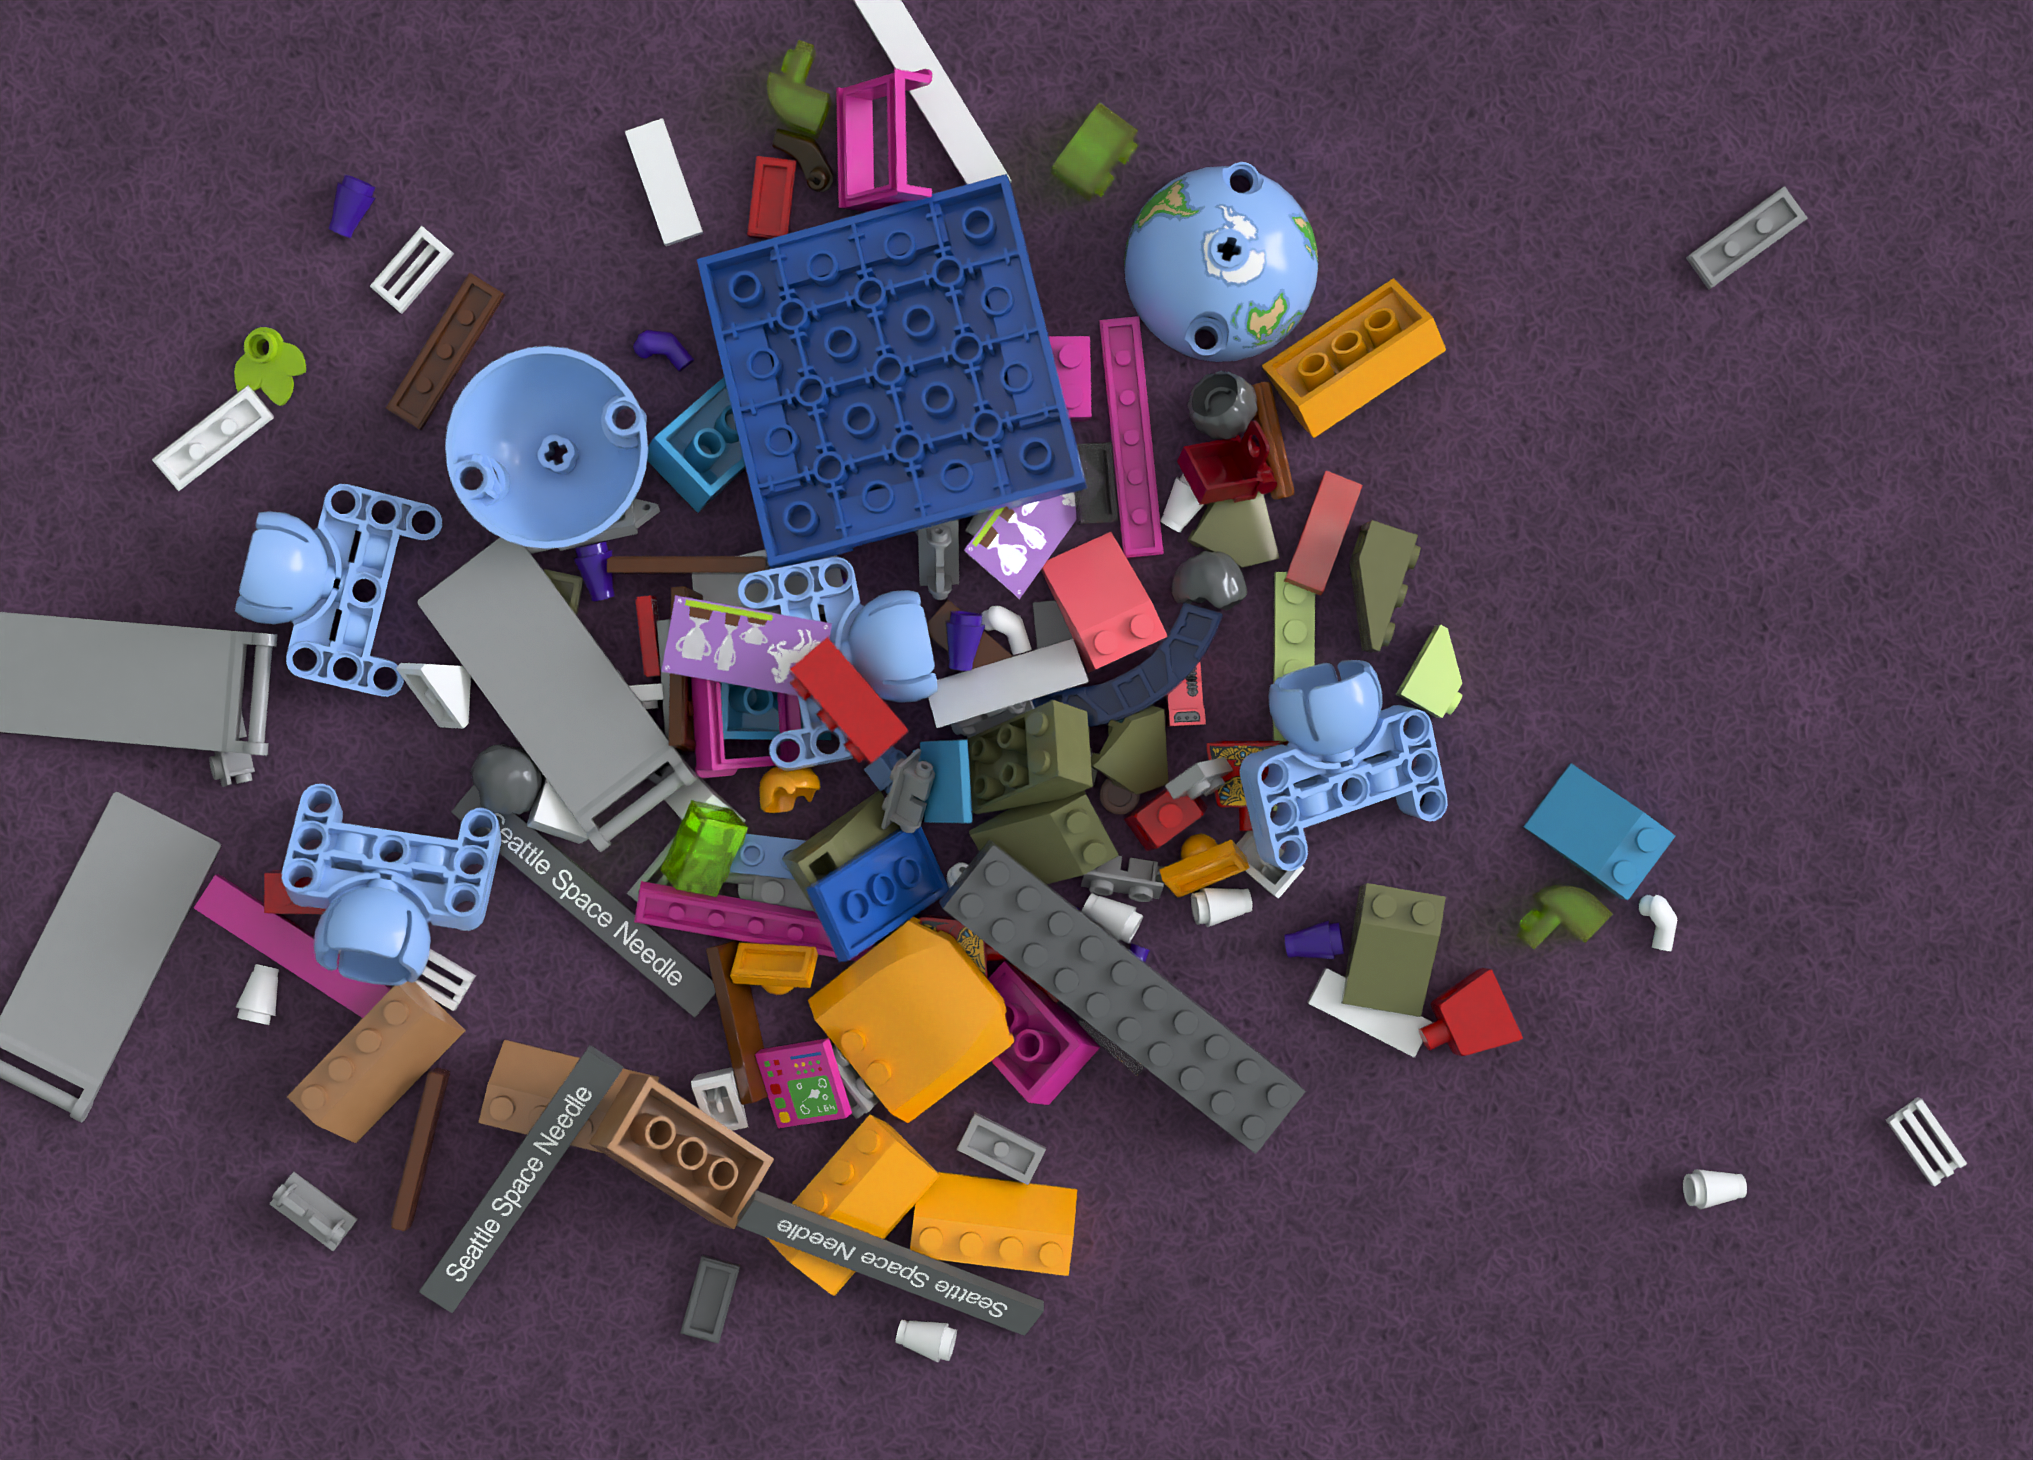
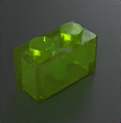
(1095, 152)
(704, 848)

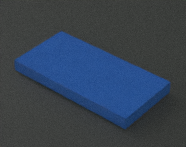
(877, 891)

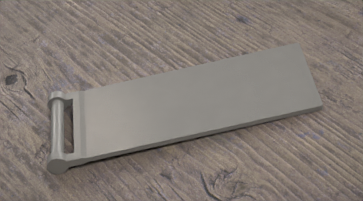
(131, 682)
(553, 687)
(103, 949)

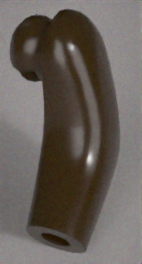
(809, 156)

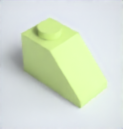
(1434, 676)

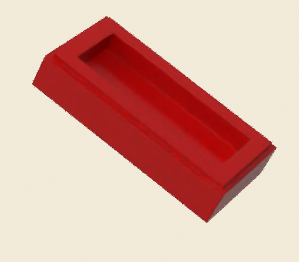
(771, 197)
(647, 621)

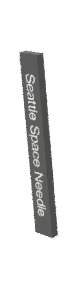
(597, 908)
(521, 1178)
(889, 1263)

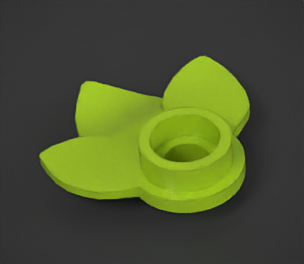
(271, 370)

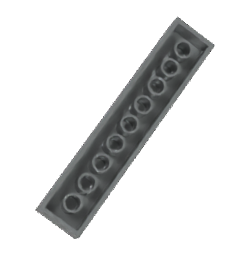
(1121, 996)

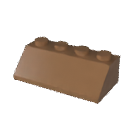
(376, 1062)
(526, 1082)

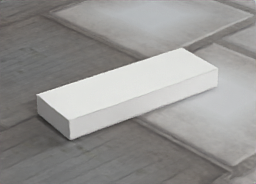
(664, 182)
(213, 438)
(1392, 1028)

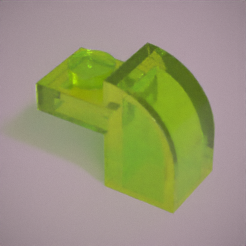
(792, 101)
(1564, 904)

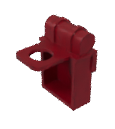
(1229, 467)

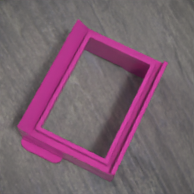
(856, 142)
(709, 731)

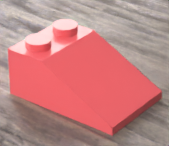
(1102, 601)

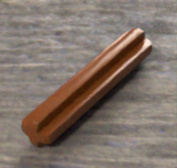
(1269, 423)

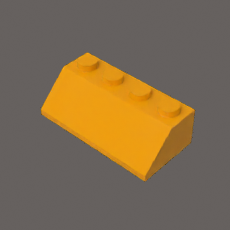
(1354, 357)
(863, 1186)
(996, 1223)

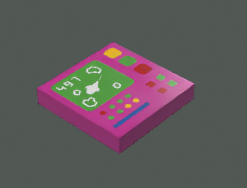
(803, 1083)

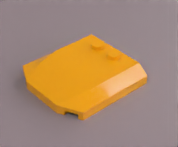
(913, 1018)

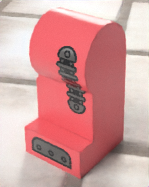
(1186, 702)

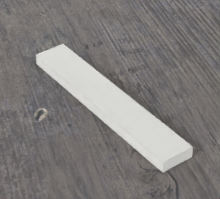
(939, 99)

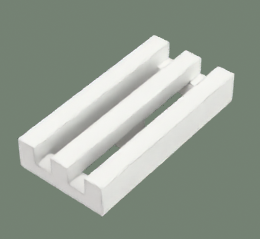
(434, 244)
(455, 969)
(1946, 1169)

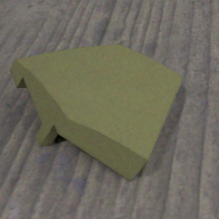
(1238, 530)
(1135, 752)

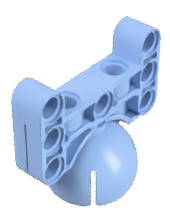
(294, 573)
(881, 640)
(1334, 737)
(381, 907)

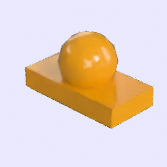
(1203, 864)
(774, 966)

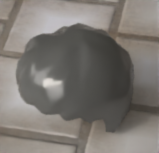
(1222, 405)
(1210, 578)
(506, 779)

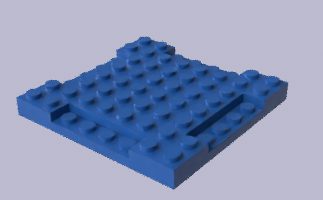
(890, 372)

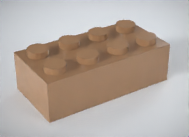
(681, 1150)

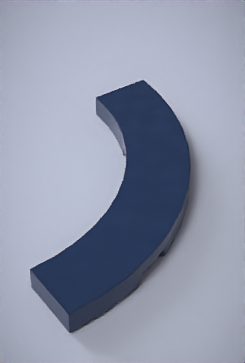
(1150, 680)

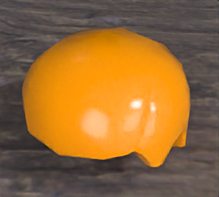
(781, 788)

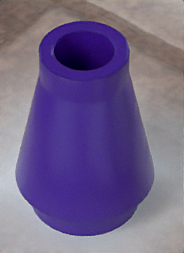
(350, 204)
(592, 565)
(963, 638)
(1317, 941)

